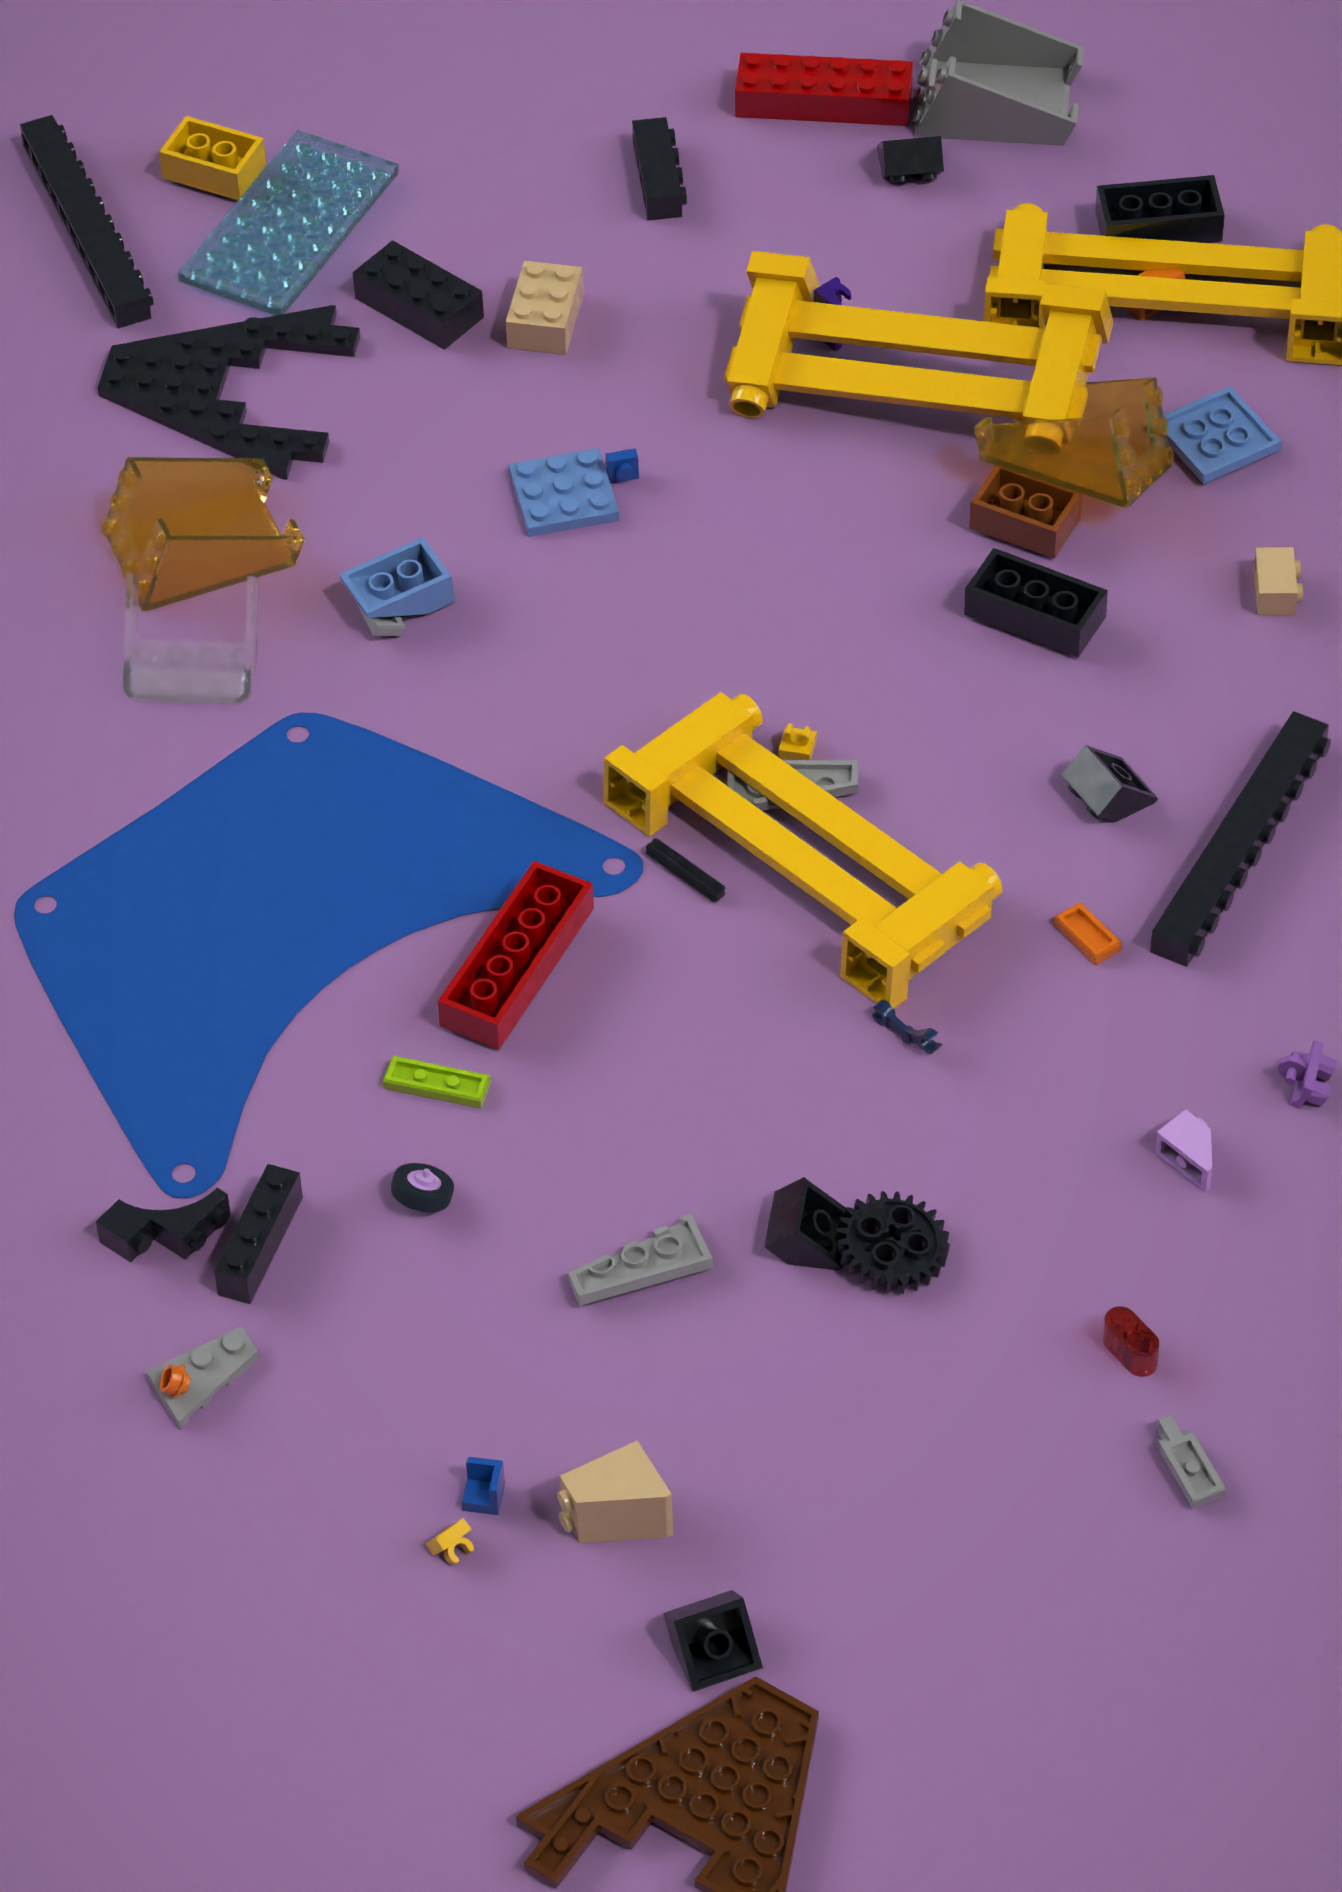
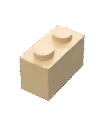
(1276, 581)

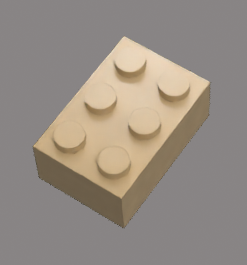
(544, 307)

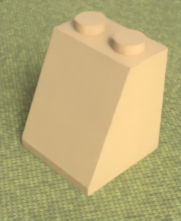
(616, 1498)

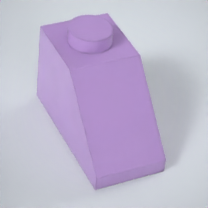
(1187, 1148)

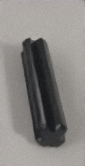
(685, 870)

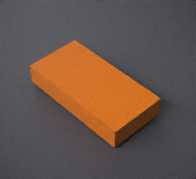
(1087, 933)

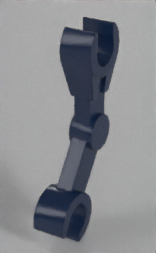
(923, 1038)

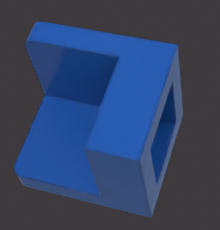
(483, 1486)

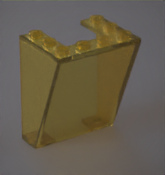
(1105, 454)
(195, 526)

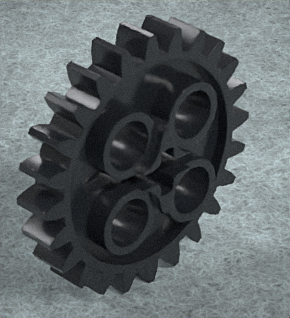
(892, 1242)

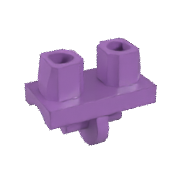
(1305, 1071)

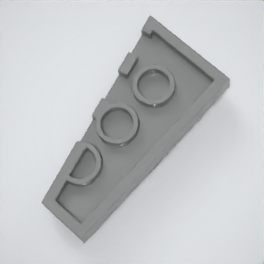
(833, 776)
(658, 1259)

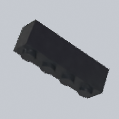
(657, 168)
(258, 1234)

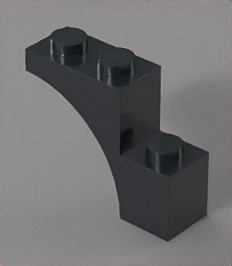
(181, 1230)

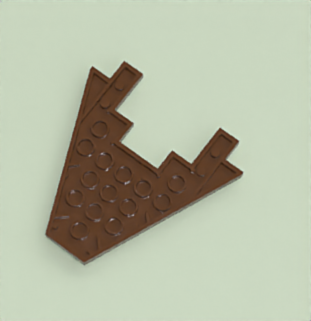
(717, 1779)

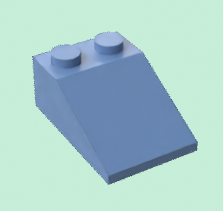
(401, 582)

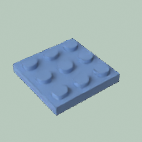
(1219, 435)
(564, 492)

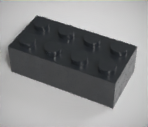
(1162, 210)
(418, 294)
(1035, 602)

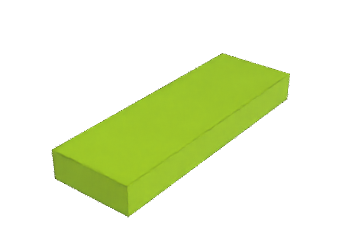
(437, 1082)

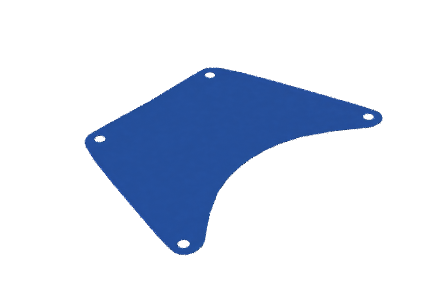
(250, 894)

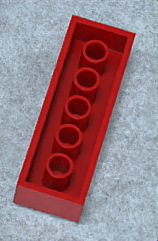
(824, 89)
(516, 955)

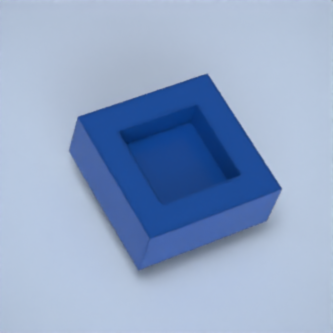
(622, 465)

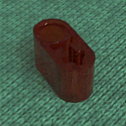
(1127, 1338)

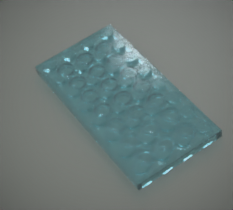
(288, 223)

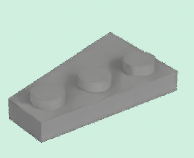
(210, 1369)

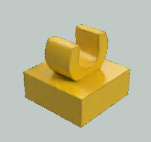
(797, 743)
(450, 1538)

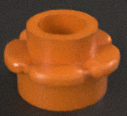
(174, 1380)

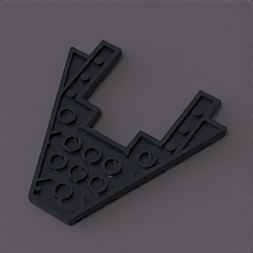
(183, 375)

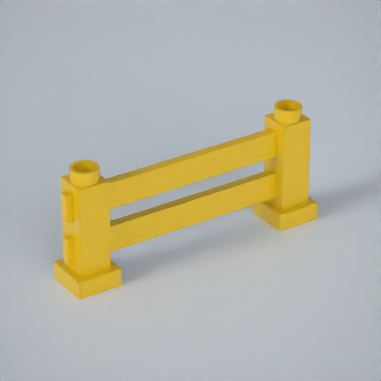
(785, 310)
(1313, 310)
(883, 942)

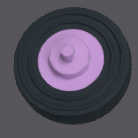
(422, 1187)

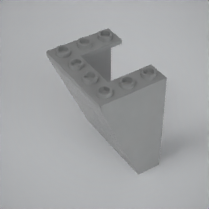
(995, 81)

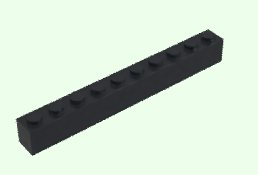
(86, 221)
(1240, 839)

